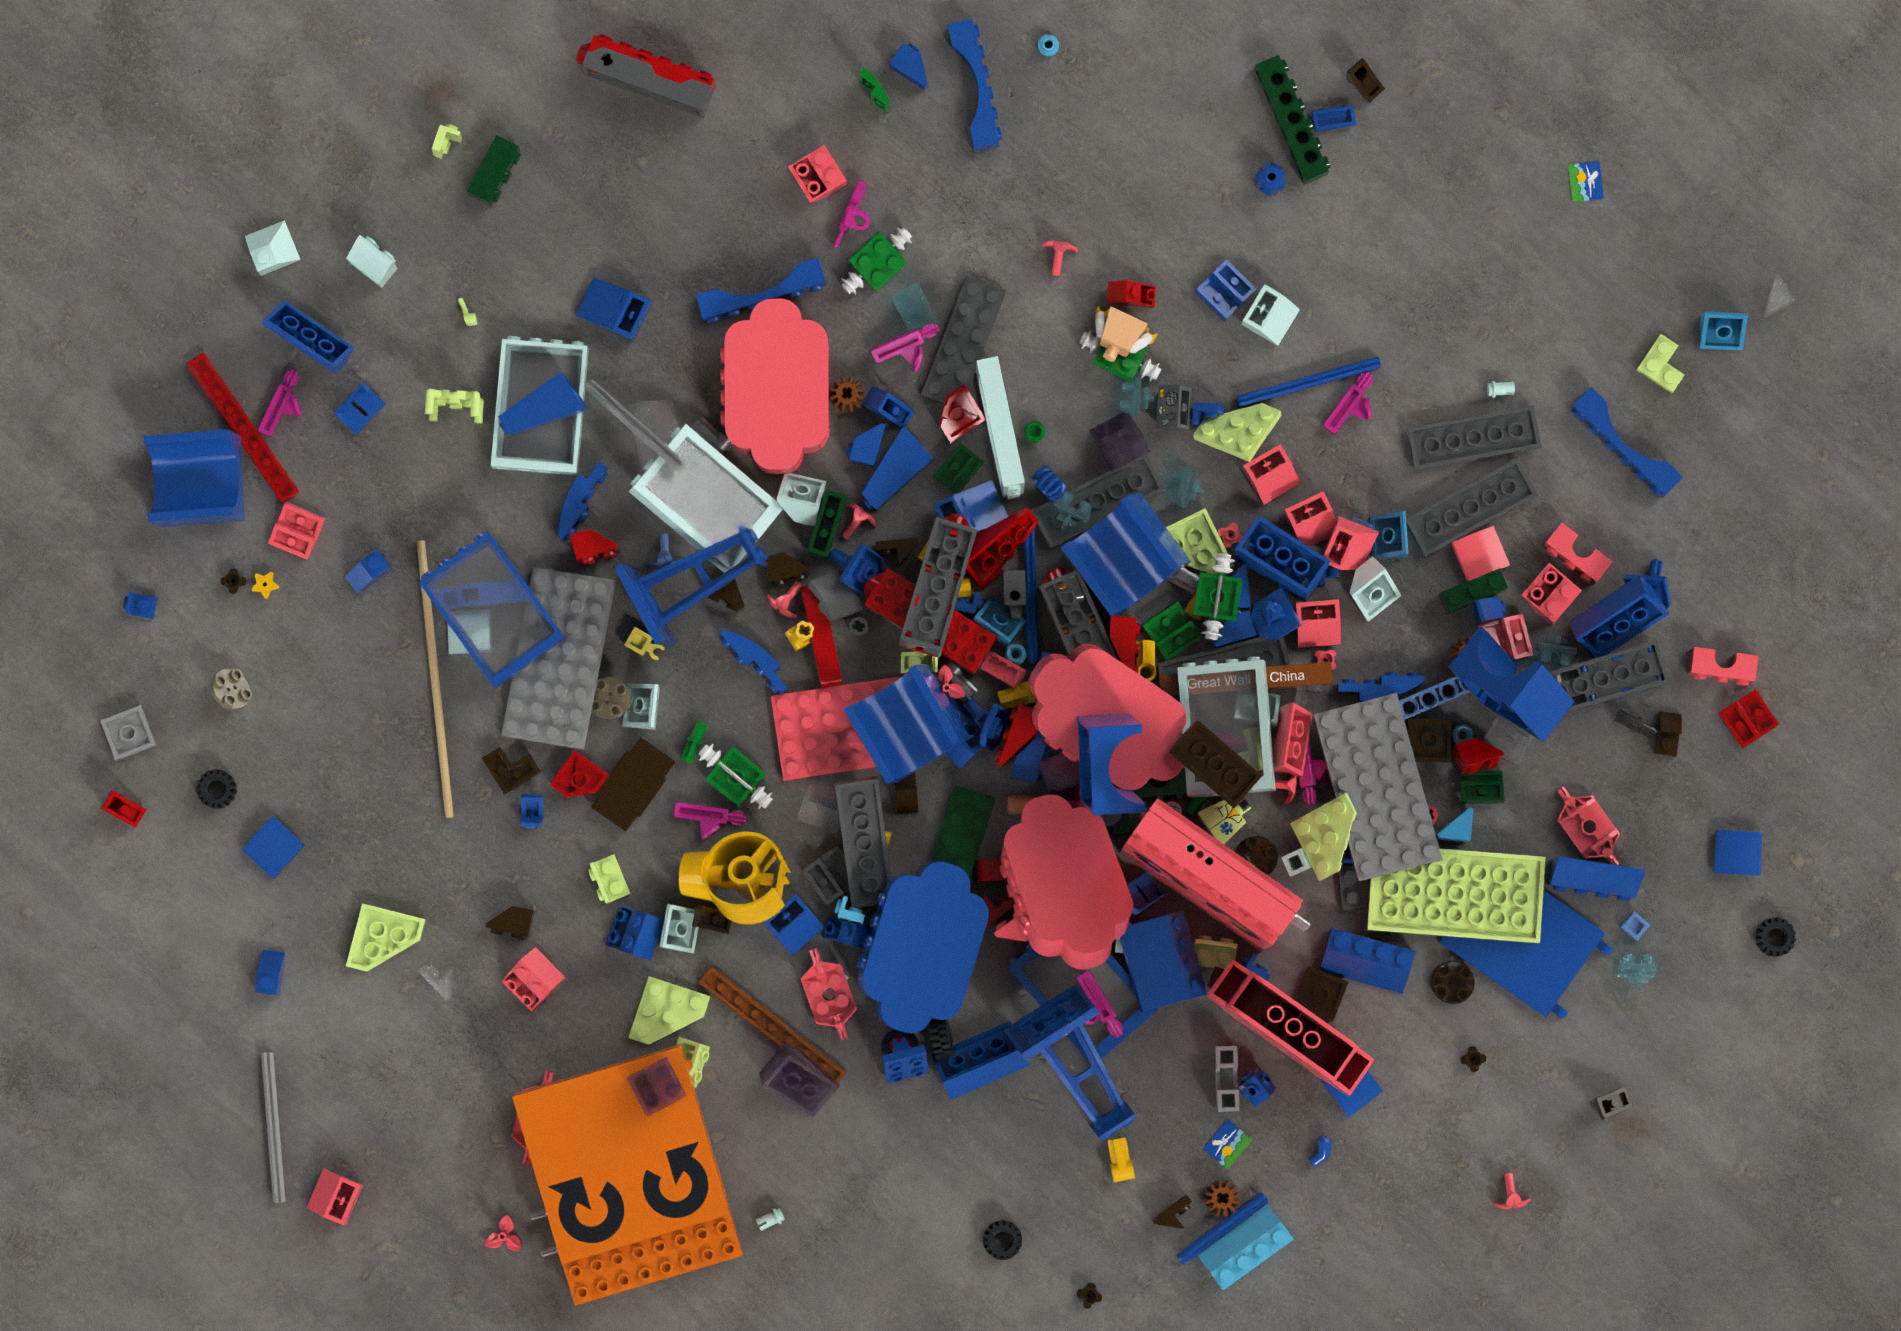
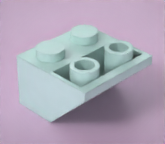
(371, 261)
(1270, 315)

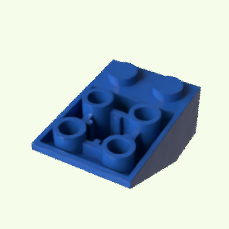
(614, 309)
(978, 505)

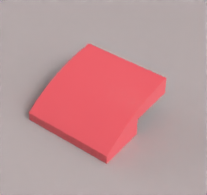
(296, 530)
(1480, 553)
(1511, 636)

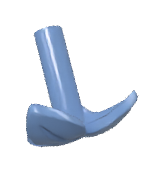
(664, 558)

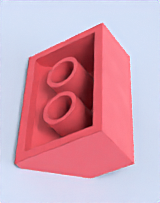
(1291, 740)

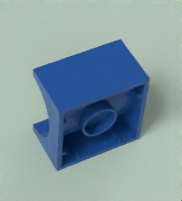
(196, 478)
(1126, 555)
(1526, 699)
(907, 724)
(1096, 742)

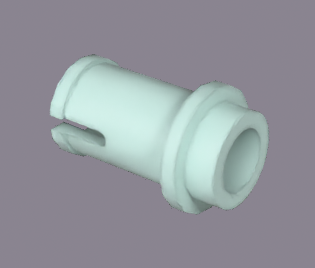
(1500, 388)
(770, 1219)

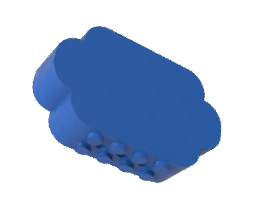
(922, 946)

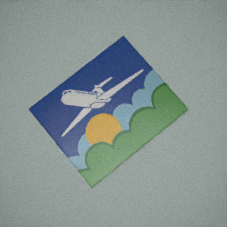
(1585, 181)
(1227, 1144)

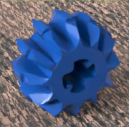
(1048, 483)

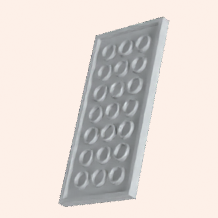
(556, 692)
(1376, 767)

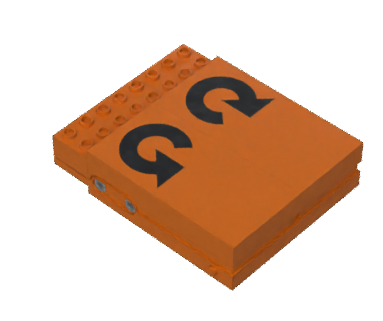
(625, 1189)

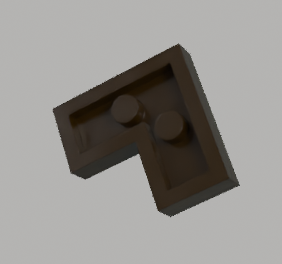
(508, 775)

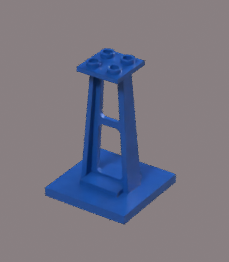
(645, 603)
(1052, 1022)

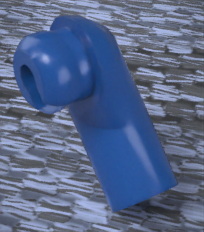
(1323, 1150)

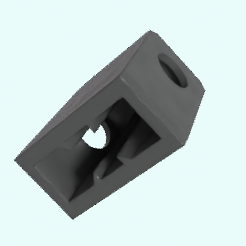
(1014, 581)

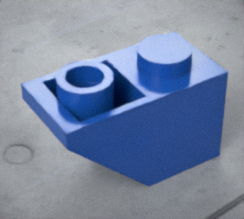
(845, 932)

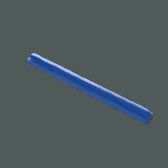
(1308, 381)
(1031, 599)

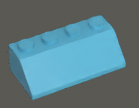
(1245, 1247)

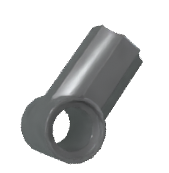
(711, 435)
(1186, 580)
(968, 687)

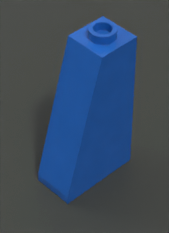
(545, 405)
(899, 466)

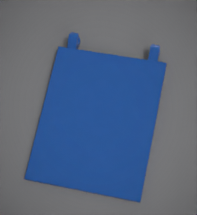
(1536, 970)

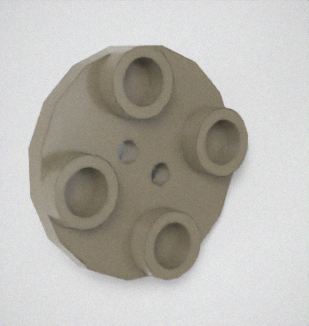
(235, 697)
(618, 701)

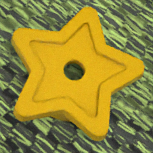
(265, 590)

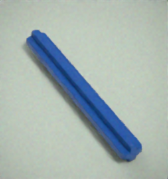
(1222, 1228)

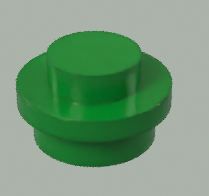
(1034, 432)

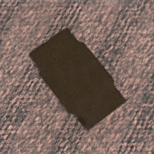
(633, 784)

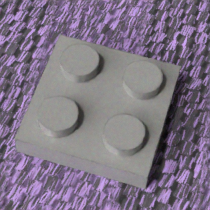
(128, 733)

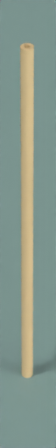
(435, 684)

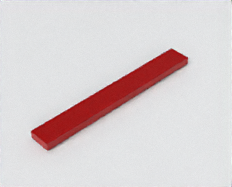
(242, 425)

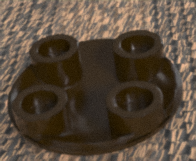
(1259, 853)
(1453, 982)

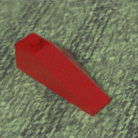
(996, 545)

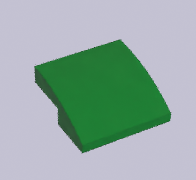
(878, 94)
(1171, 630)

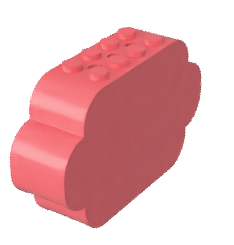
(776, 386)
(1100, 684)
(1066, 882)
(1326, 1055)

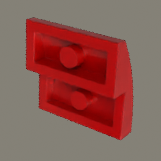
(1749, 718)

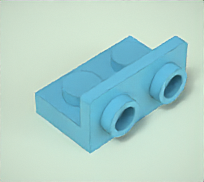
(852, 915)

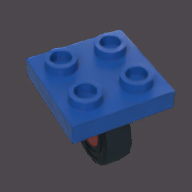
(902, 1056)

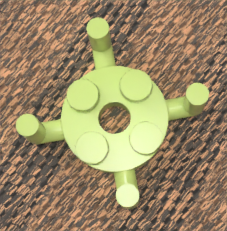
(456, 399)

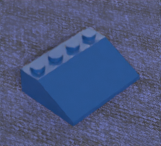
(1595, 877)
(1162, 961)

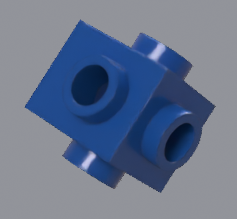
(1267, 186)
(1256, 1086)

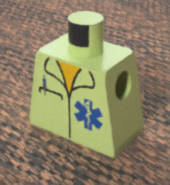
(1224, 820)

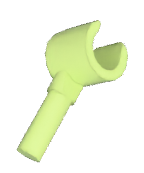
(470, 319)

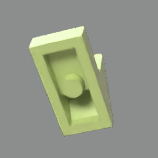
(910, 659)

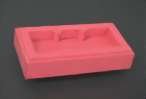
(1002, 669)

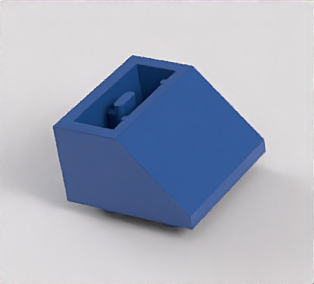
(794, 925)
(635, 932)

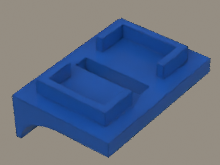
(352, 416)
(1145, 888)

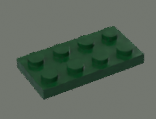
(963, 828)

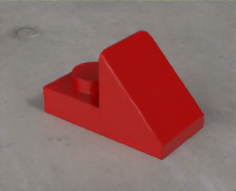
(123, 808)
(1004, 906)

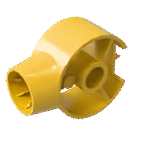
(706, 870)

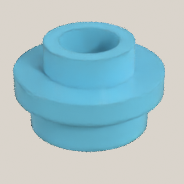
(1048, 51)
(1015, 647)
(1465, 728)

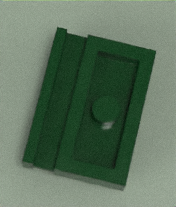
(958, 469)
(1482, 787)

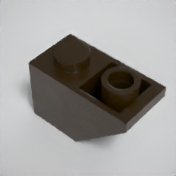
(782, 568)
(729, 593)
(513, 920)

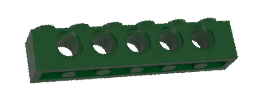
(1277, 67)

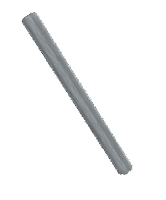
(635, 425)
(273, 1127)

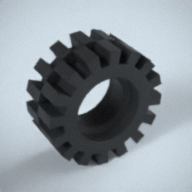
(207, 779)
(1766, 946)
(941, 1038)
(992, 1249)

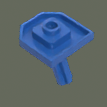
(858, 567)
(1658, 582)
(1274, 616)
(991, 723)

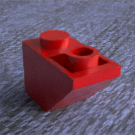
(1131, 294)
(1475, 754)

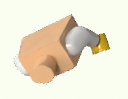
(1121, 333)

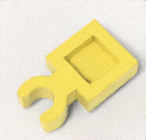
(641, 642)

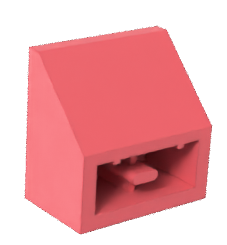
(818, 174)
(1271, 474)
(1311, 519)
(1349, 544)
(1550, 594)
(1319, 623)
(1010, 930)
(533, 979)
(334, 1197)

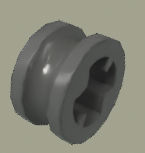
(854, 631)

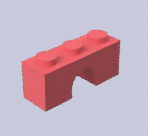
(1561, 545)
(1703, 665)

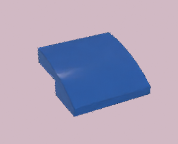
(1225, 290)
(273, 847)
(1738, 852)
(1363, 1094)

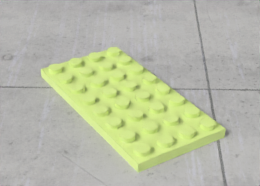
(1462, 897)

